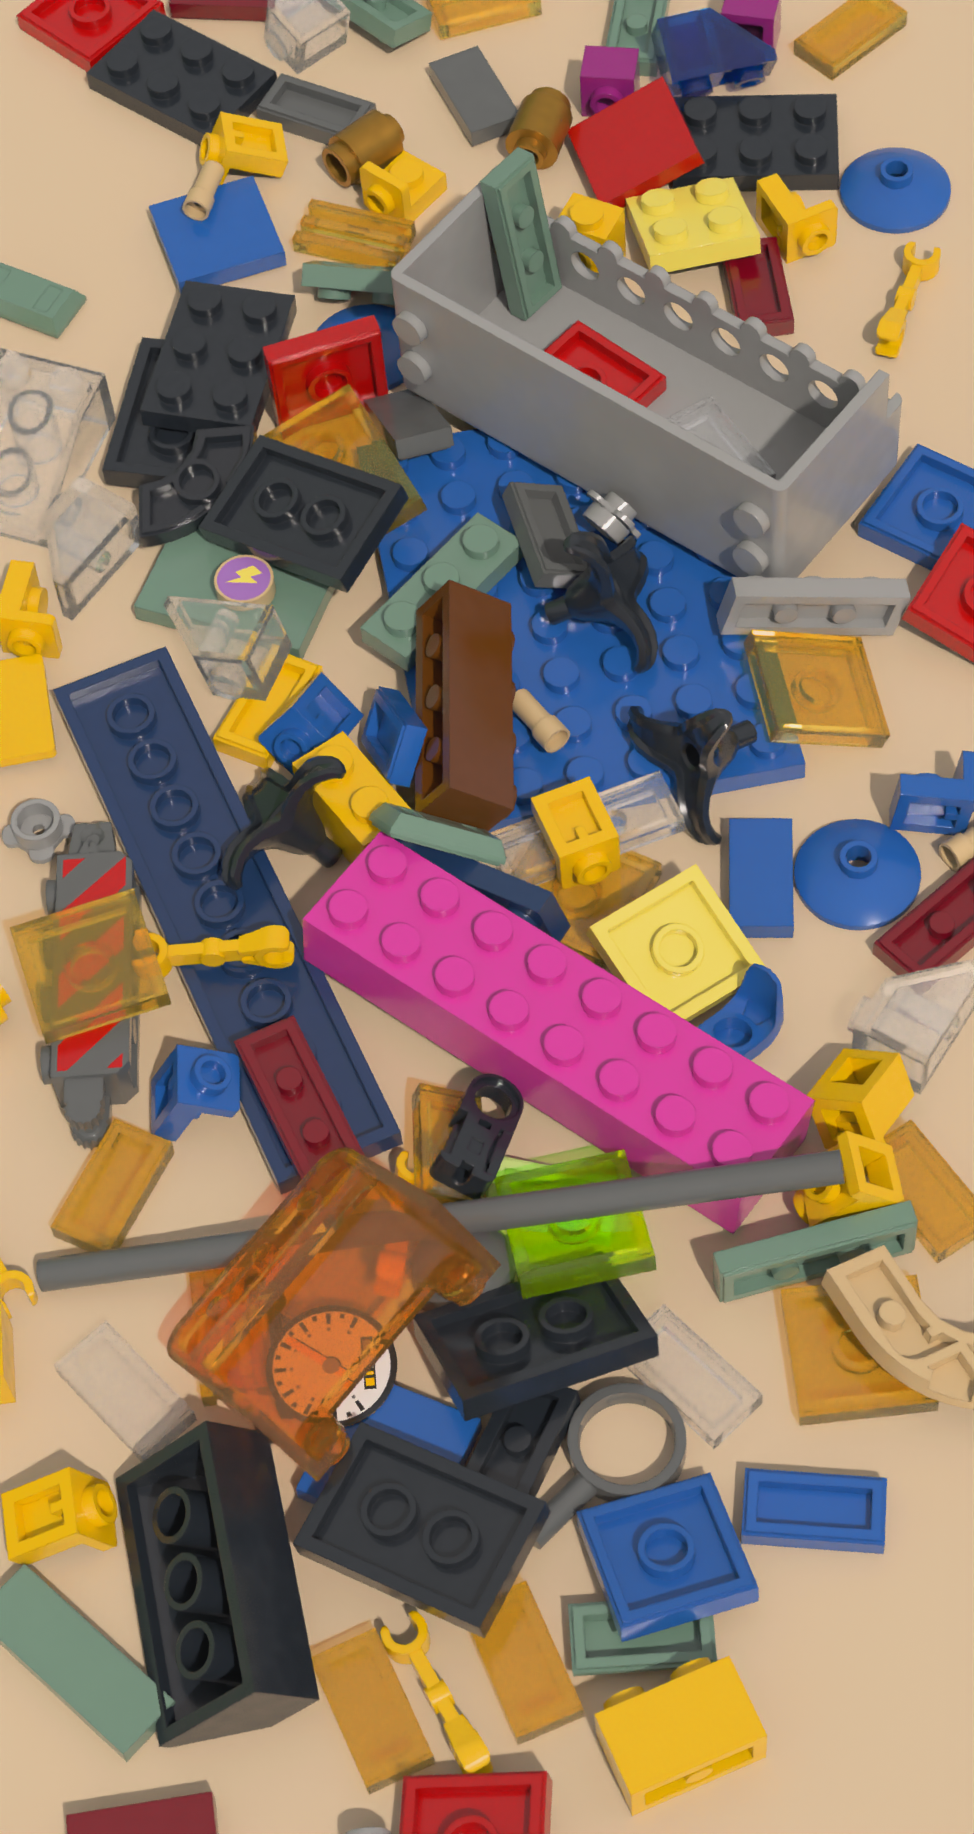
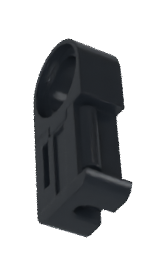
(476, 1140)

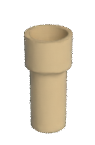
(201, 197)
(545, 727)
(958, 849)

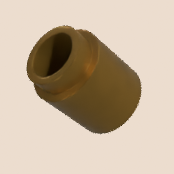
(541, 125)
(370, 138)

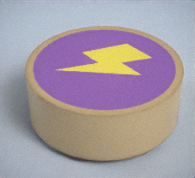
(245, 580)

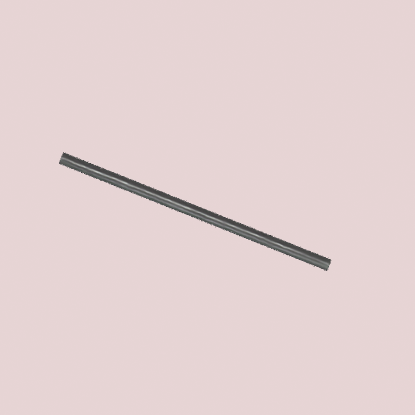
(476, 1215)

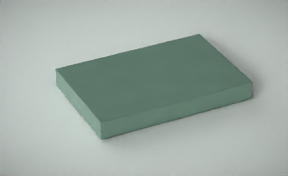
(188, 571)

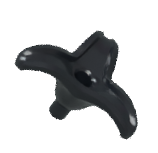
(608, 592)
(695, 756)
(283, 818)

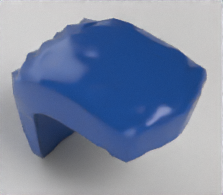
(752, 1016)

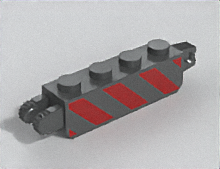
(103, 1063)

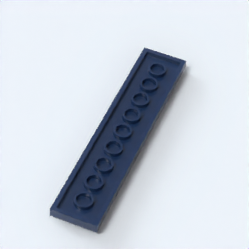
(174, 823)

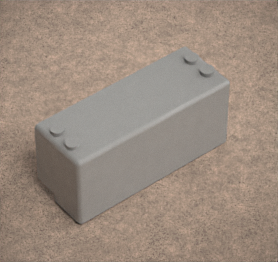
(494, 374)

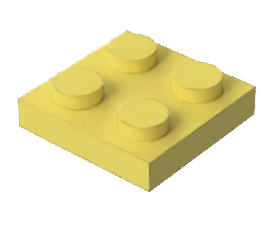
(693, 224)
(676, 945)

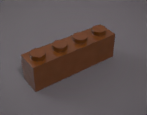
(466, 705)

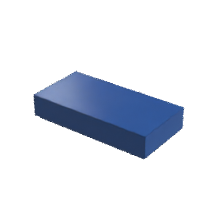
(393, 736)
(761, 876)
(814, 1511)

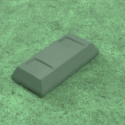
(37, 301)
(438, 833)
(599, 1649)

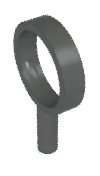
(585, 1482)

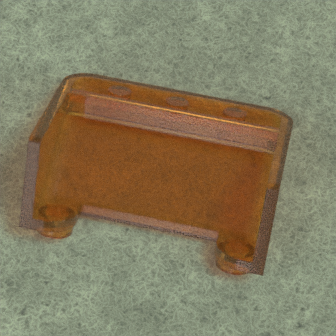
(324, 1300)

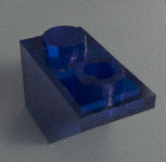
(708, 51)

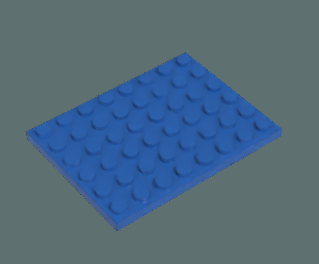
(583, 667)

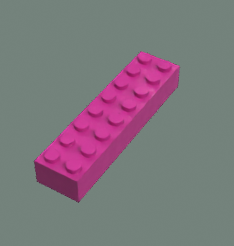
(549, 1022)

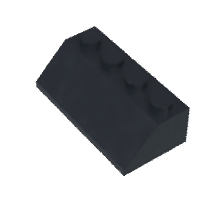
(216, 1585)

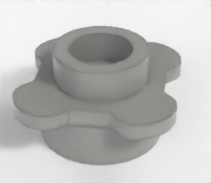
(611, 517)
(33, 816)

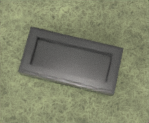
(474, 95)
(310, 108)
(409, 424)
(542, 524)

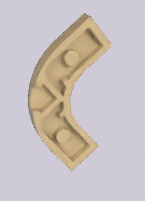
(902, 1329)

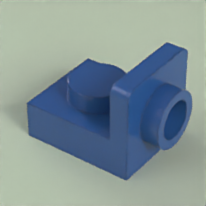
(310, 721)
(933, 802)
(193, 1084)

